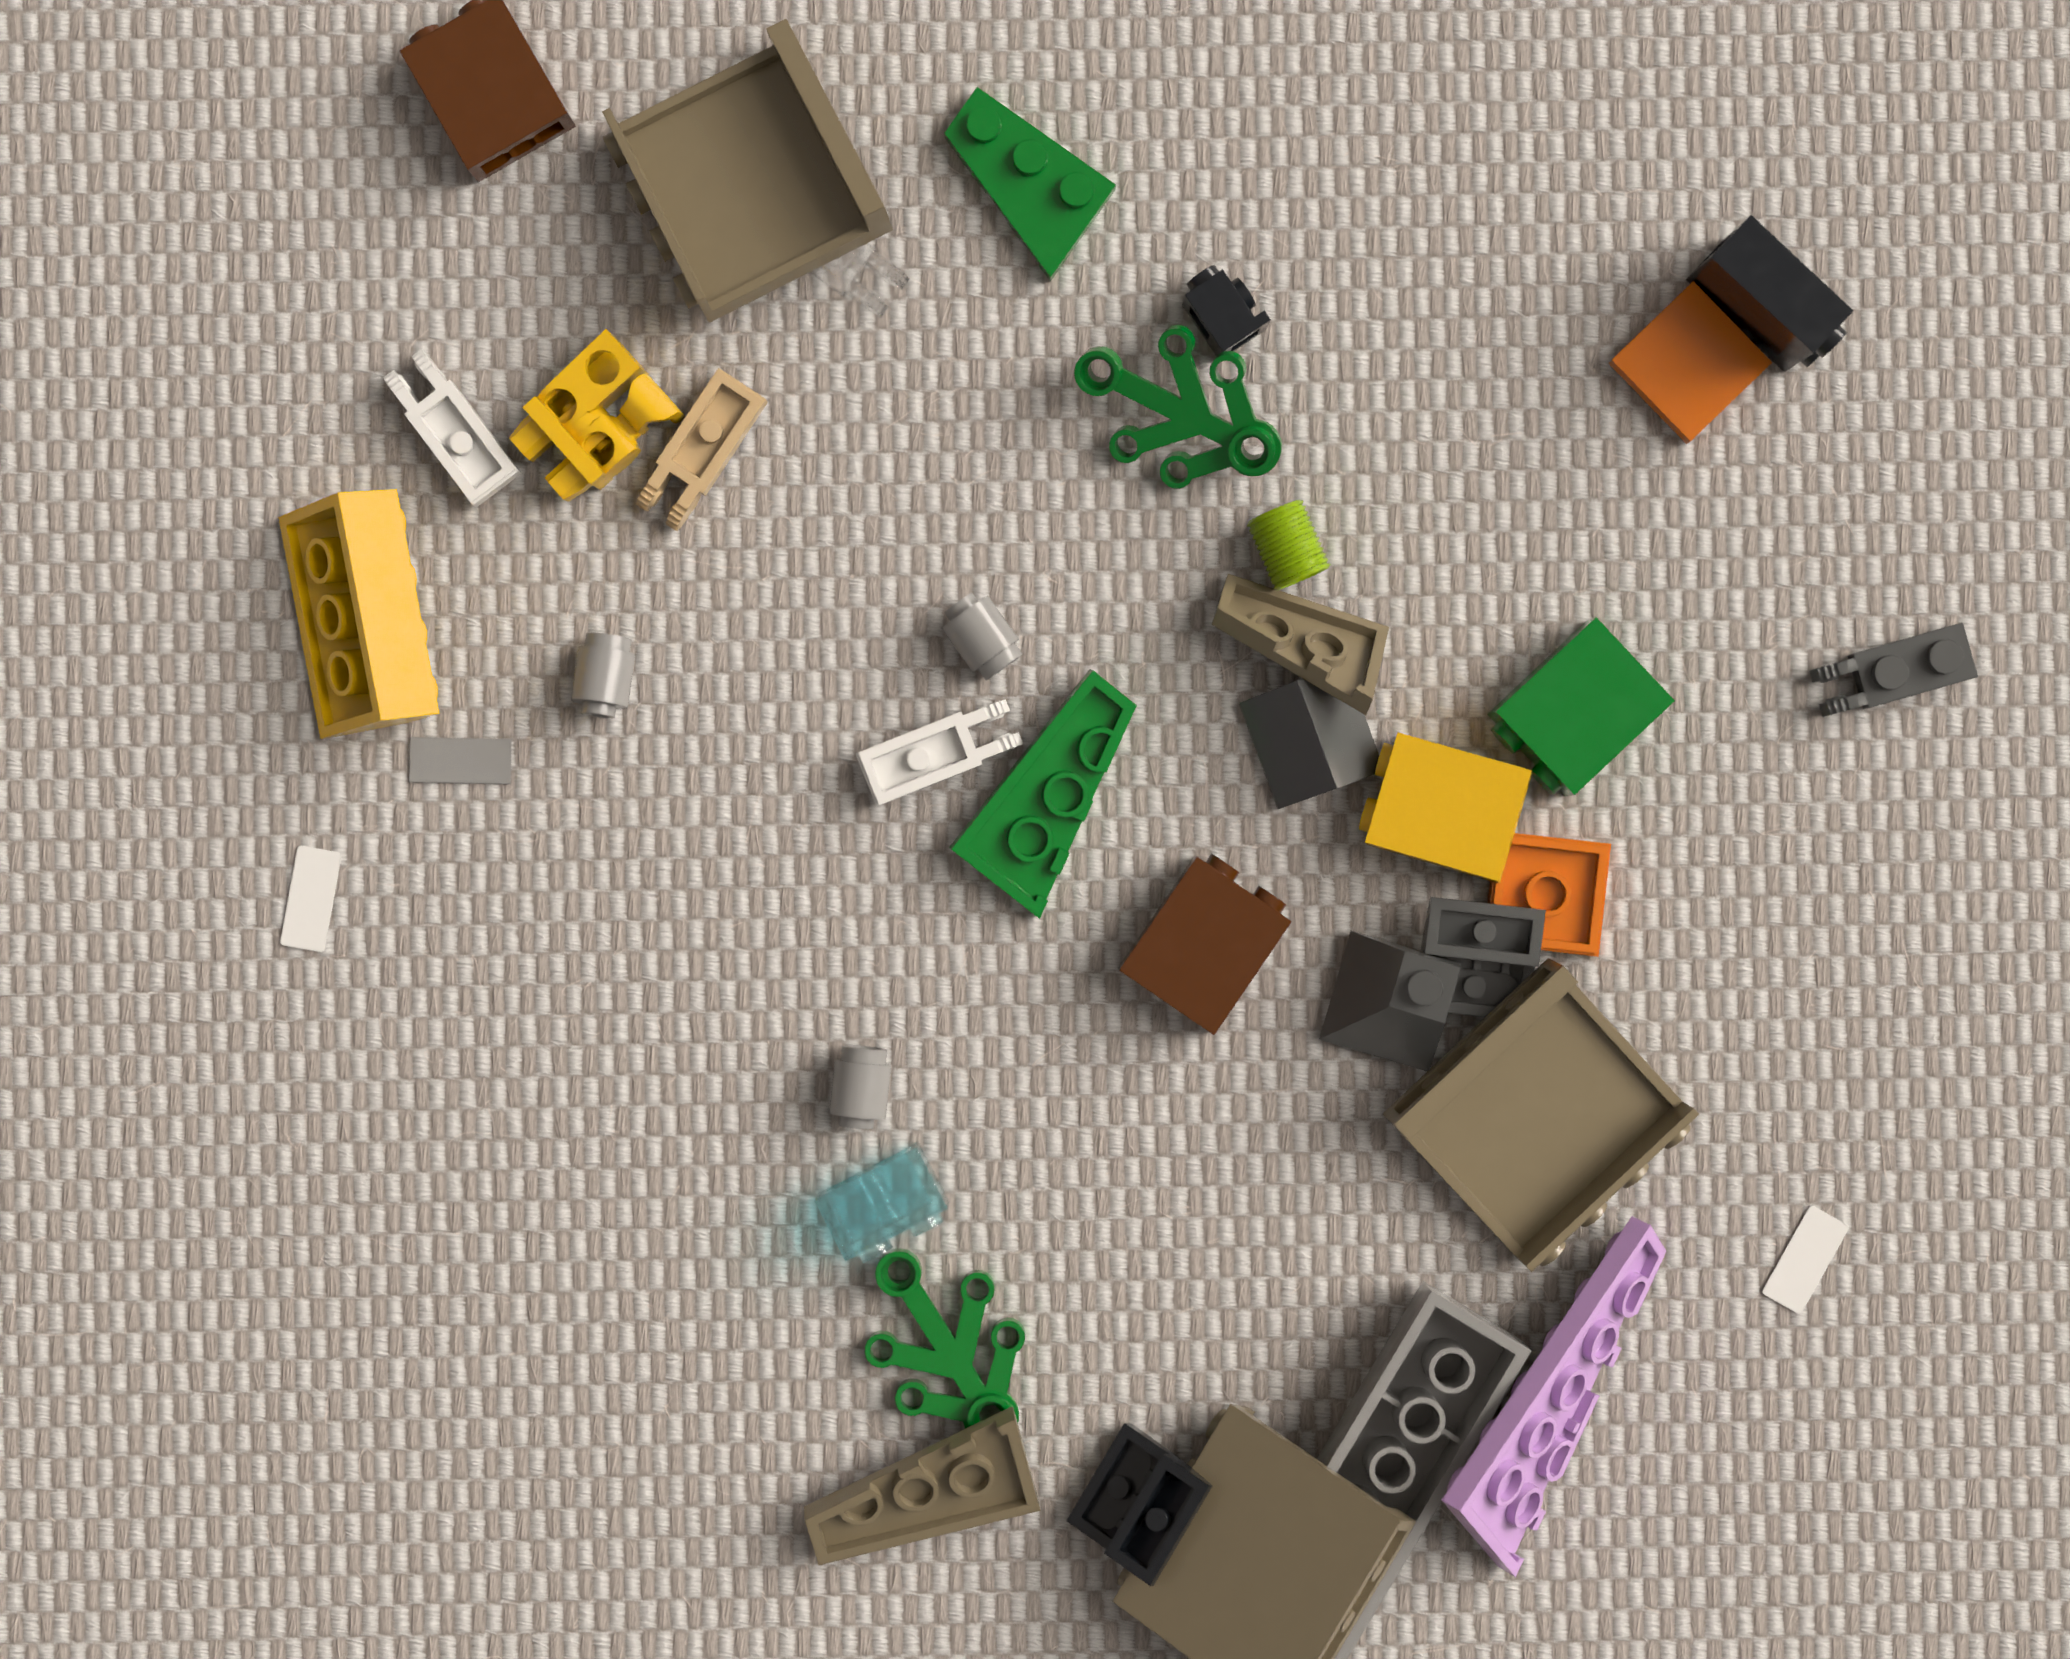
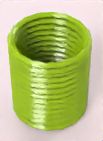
(1288, 544)

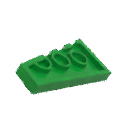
(1037, 808)

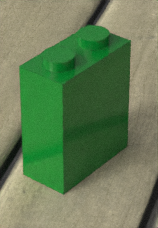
(1579, 709)

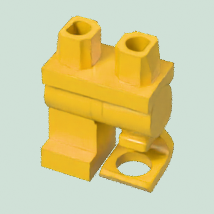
(576, 420)

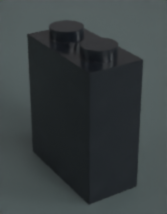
(1772, 296)

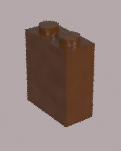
(486, 87)
(1206, 942)

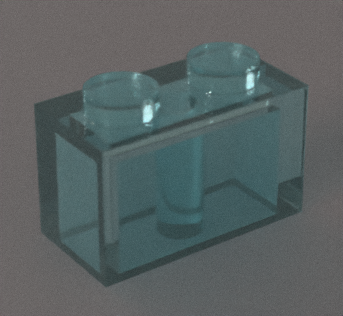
(883, 1203)

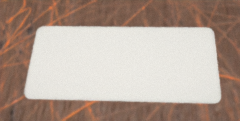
(310, 898)
(1805, 1259)

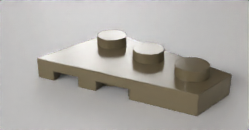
(1305, 637)

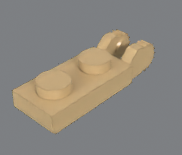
(703, 444)

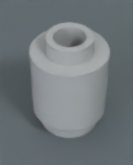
(981, 635)
(603, 675)
(860, 1086)

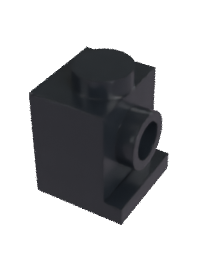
(1223, 310)

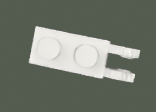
(455, 433)
(931, 754)

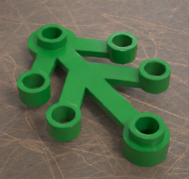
(1187, 414)
(952, 1354)

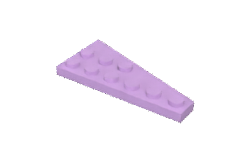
(1551, 1402)

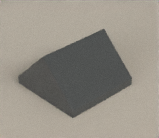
(1308, 741)

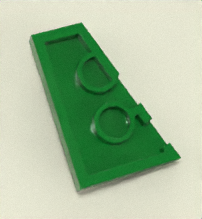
(1029, 177)

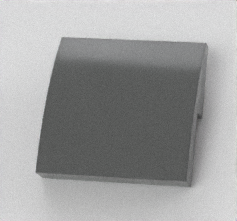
(1491, 941)

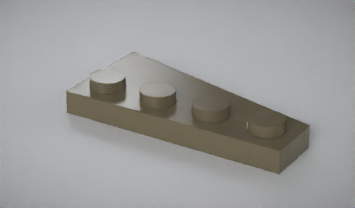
(934, 1492)

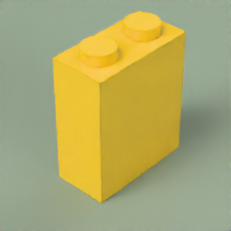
(1445, 806)

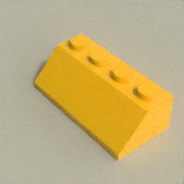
(358, 612)

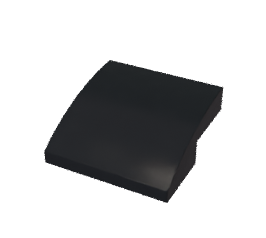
(1139, 1503)

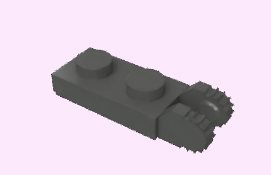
(1901, 669)

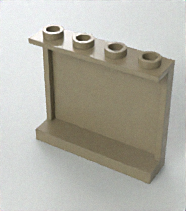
(748, 178)
(1541, 1115)
(1272, 1556)

